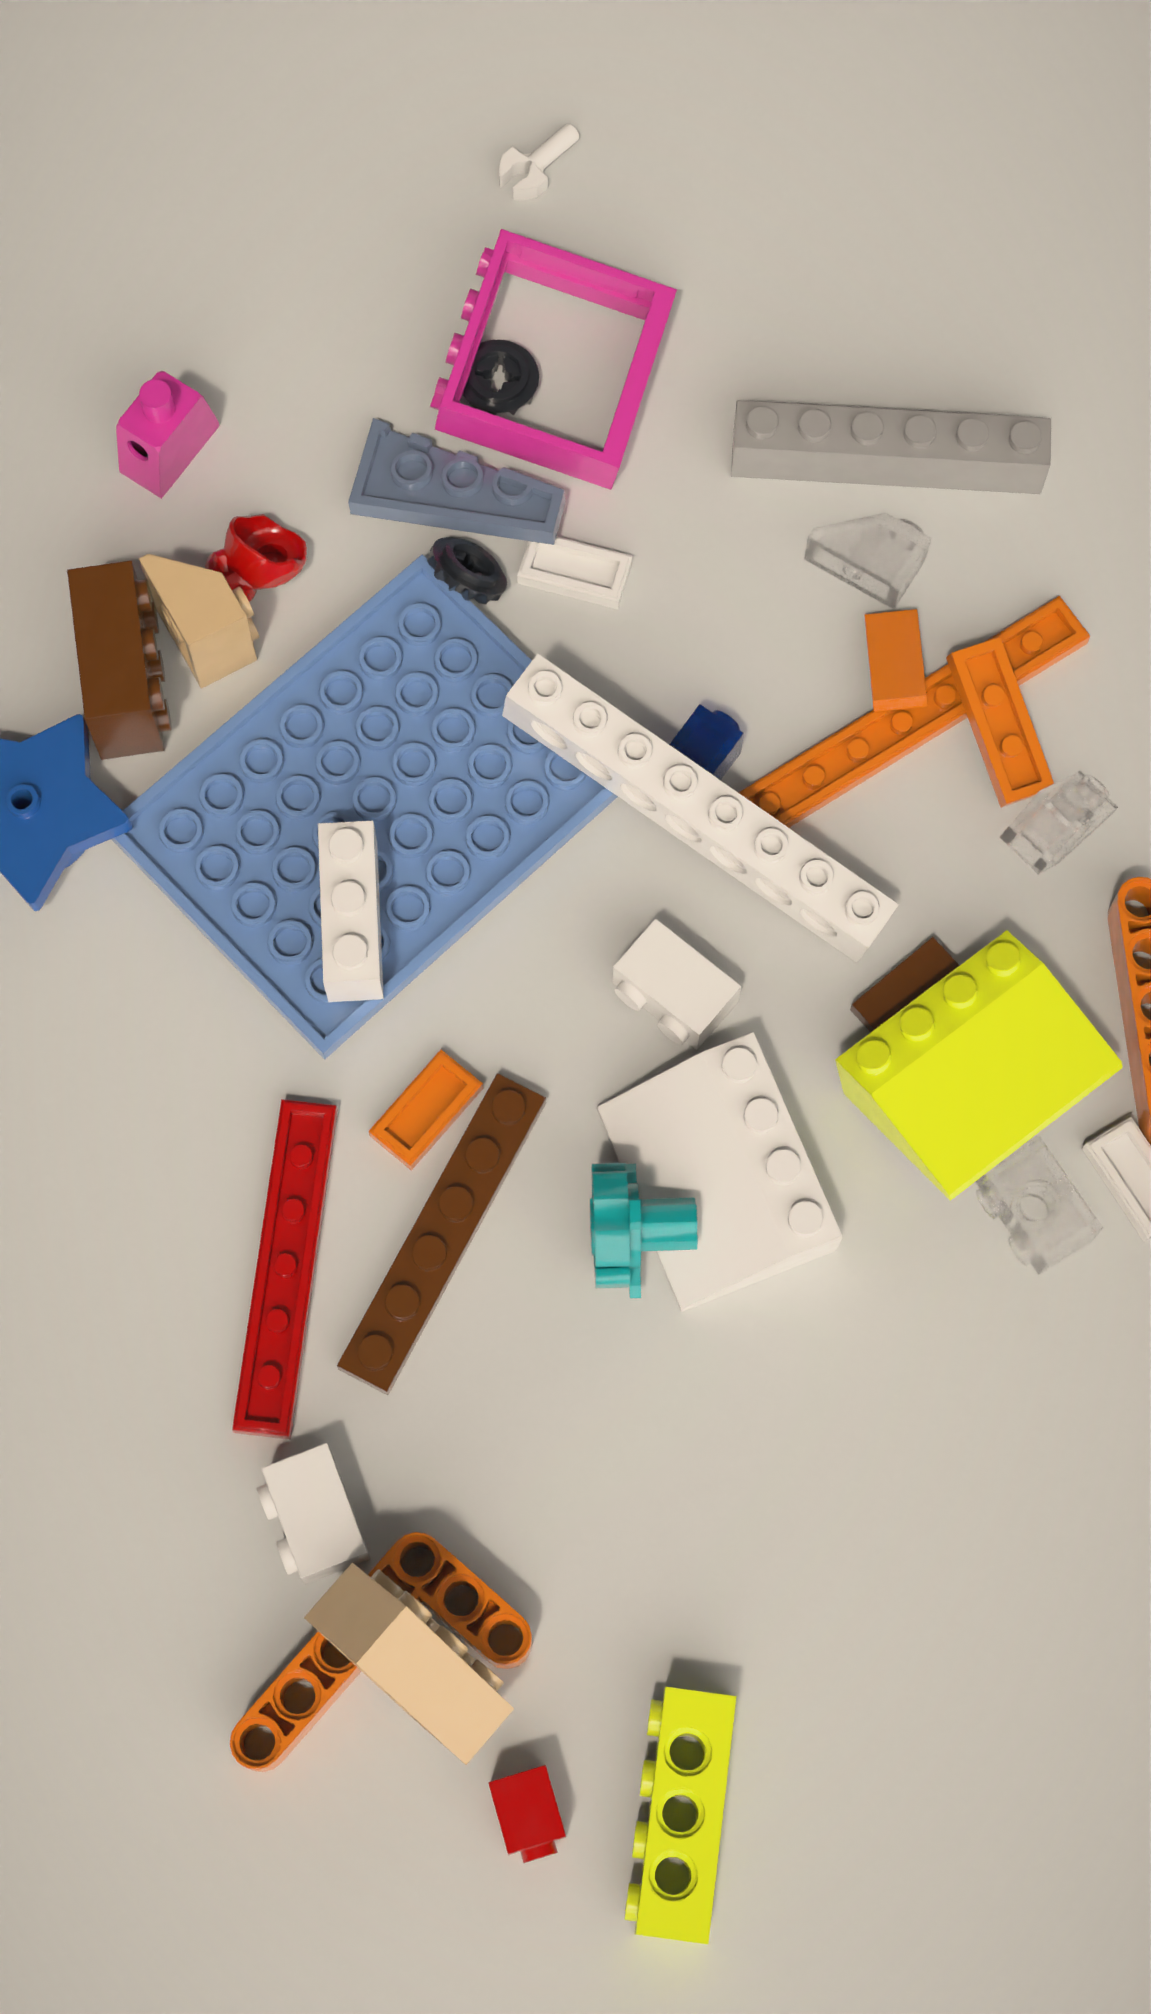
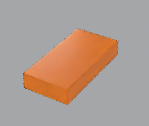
(895, 660)
(426, 1109)

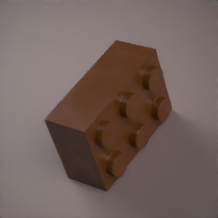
(118, 659)

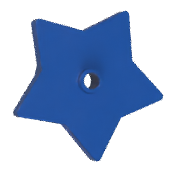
(63, 812)

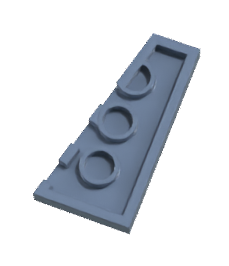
(431, 487)

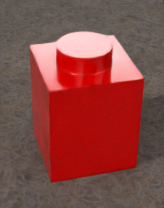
(528, 1813)

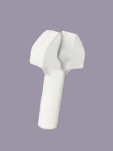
(536, 182)

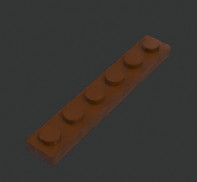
(441, 1234)

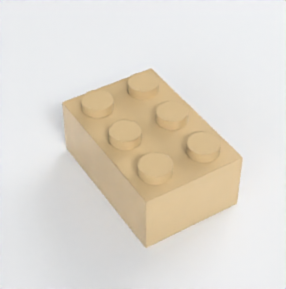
(412, 1659)

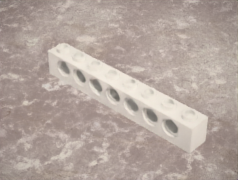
(697, 808)

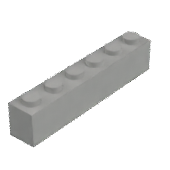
(891, 447)

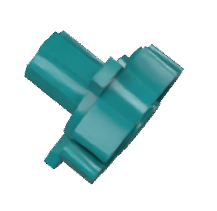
(629, 1225)

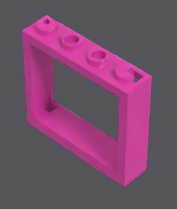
(580, 279)

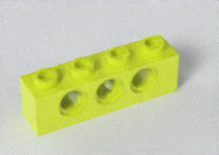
(710, 1721)

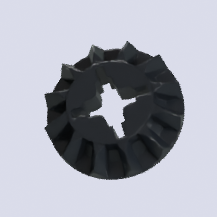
(518, 370)
(467, 569)

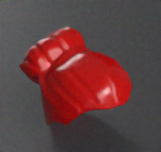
(258, 554)

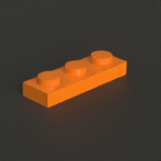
(1000, 721)

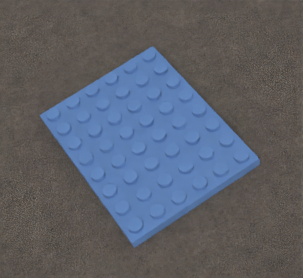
(380, 726)

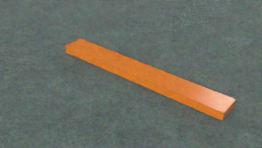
(889, 735)

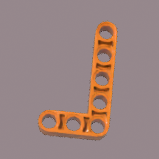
(1128, 936)
(332, 1682)

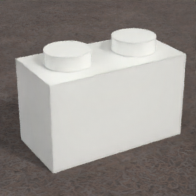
(674, 986)
(313, 1514)

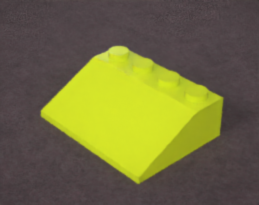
(976, 1065)

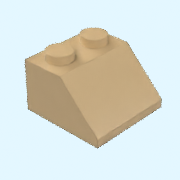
(202, 616)

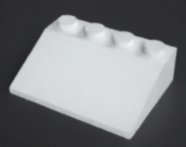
(728, 1141)

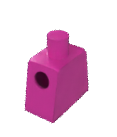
(168, 425)

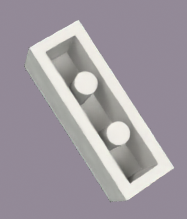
(350, 911)

